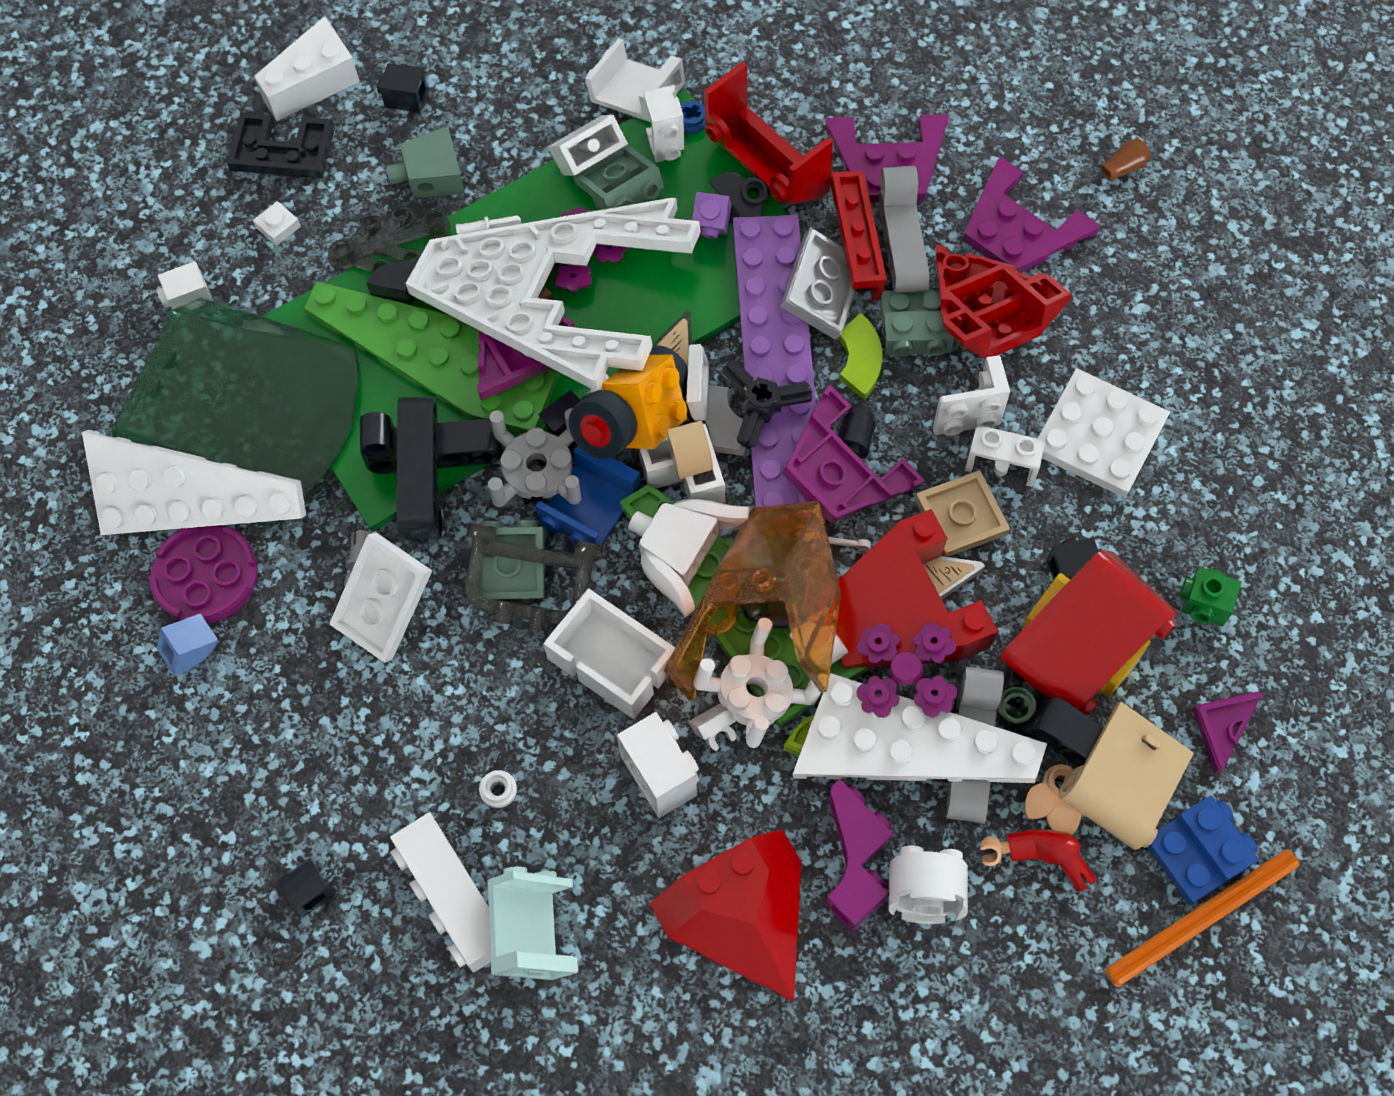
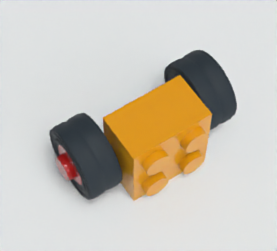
(633, 407)

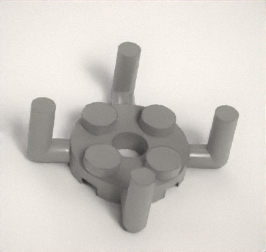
(528, 447)

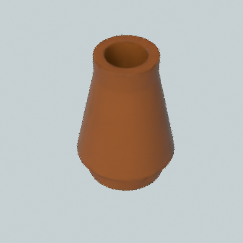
(1126, 159)

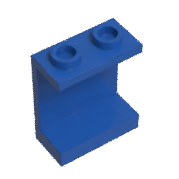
(602, 488)

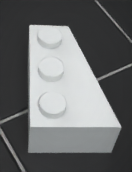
(307, 71)

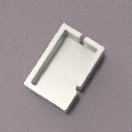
(609, 653)

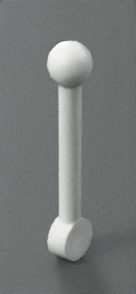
(861, 545)

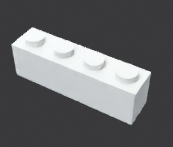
(448, 888)

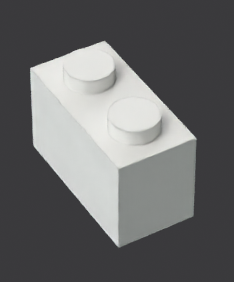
(587, 145)

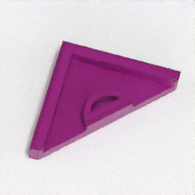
(1223, 724)

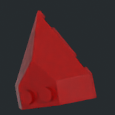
(992, 304)
(741, 910)

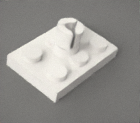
(380, 597)

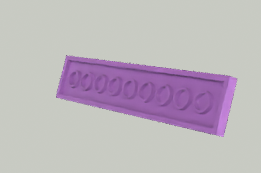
(772, 345)

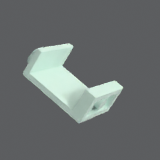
(524, 925)

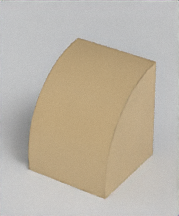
(689, 449)

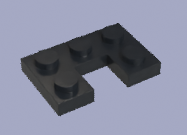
(255, 153)

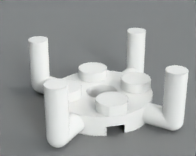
(755, 669)

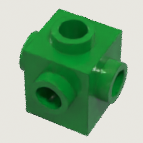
(1209, 596)

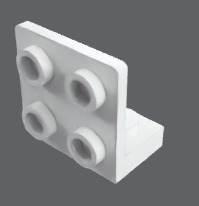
(977, 407)

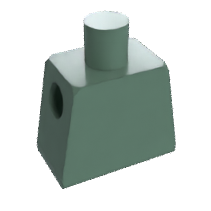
(428, 166)

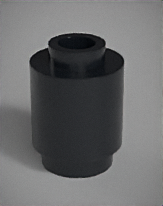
(858, 430)

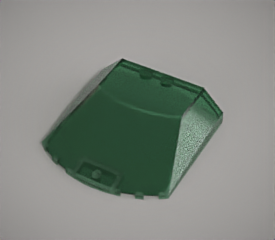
(244, 394)

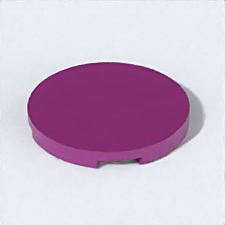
(203, 573)

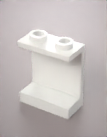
(621, 82)

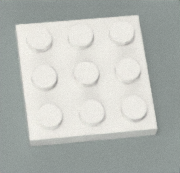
(1101, 432)

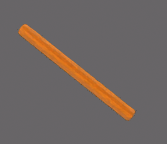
(1201, 918)

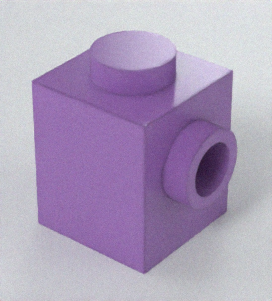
(713, 214)

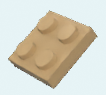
(965, 512)

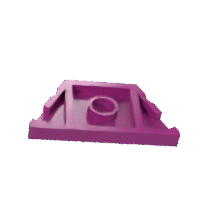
(504, 366)

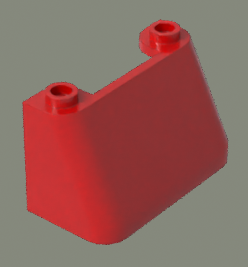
(1089, 632)

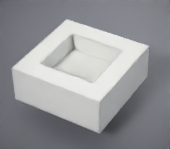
(276, 223)

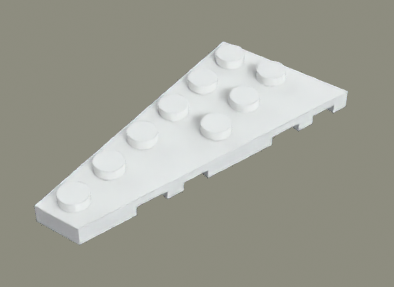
(168, 489)

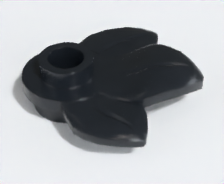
(736, 187)

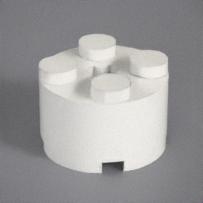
(928, 885)

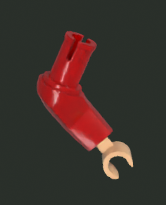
(1046, 845)

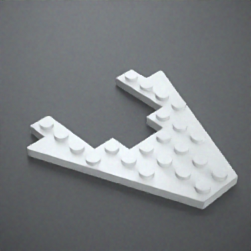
(498, 273)

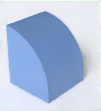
(186, 643)

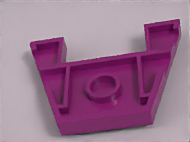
(875, 156)
(1013, 234)
(833, 474)

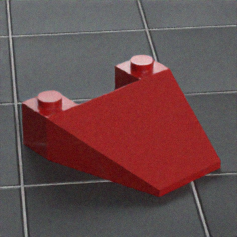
(896, 590)

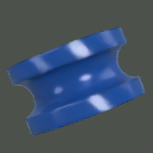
(694, 124)

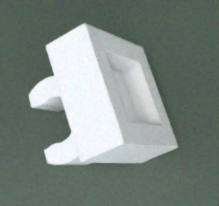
(711, 723)

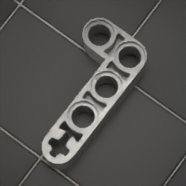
(902, 229)
(977, 699)

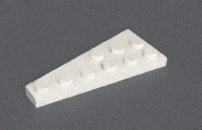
(909, 744)

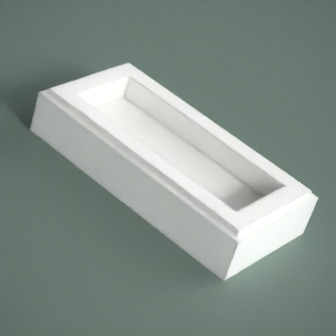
(697, 382)

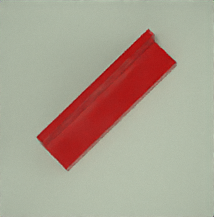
(858, 232)

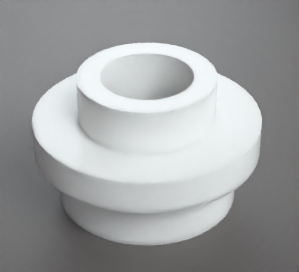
(493, 779)

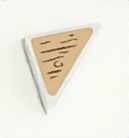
(951, 573)

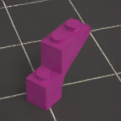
(861, 840)

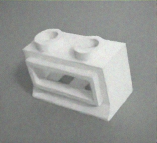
(667, 128)
(1006, 449)

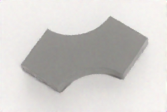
(722, 421)

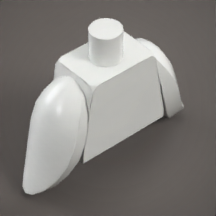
(678, 542)

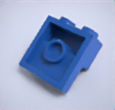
(1203, 849)

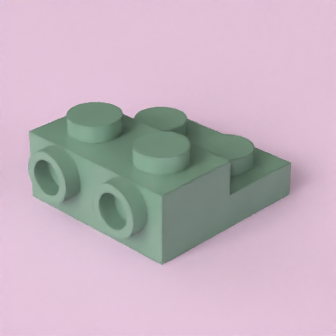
(621, 179)
(913, 324)
(511, 577)

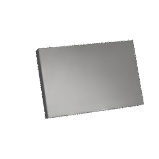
(819, 285)

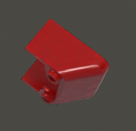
(760, 148)

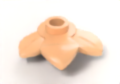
(1044, 802)

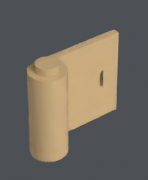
(1126, 781)

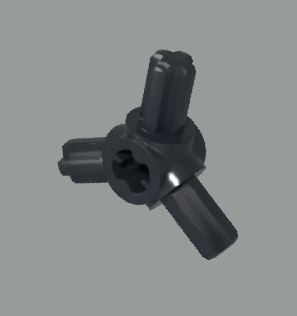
(757, 412)

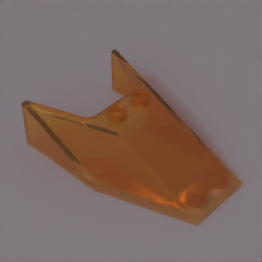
(774, 557)

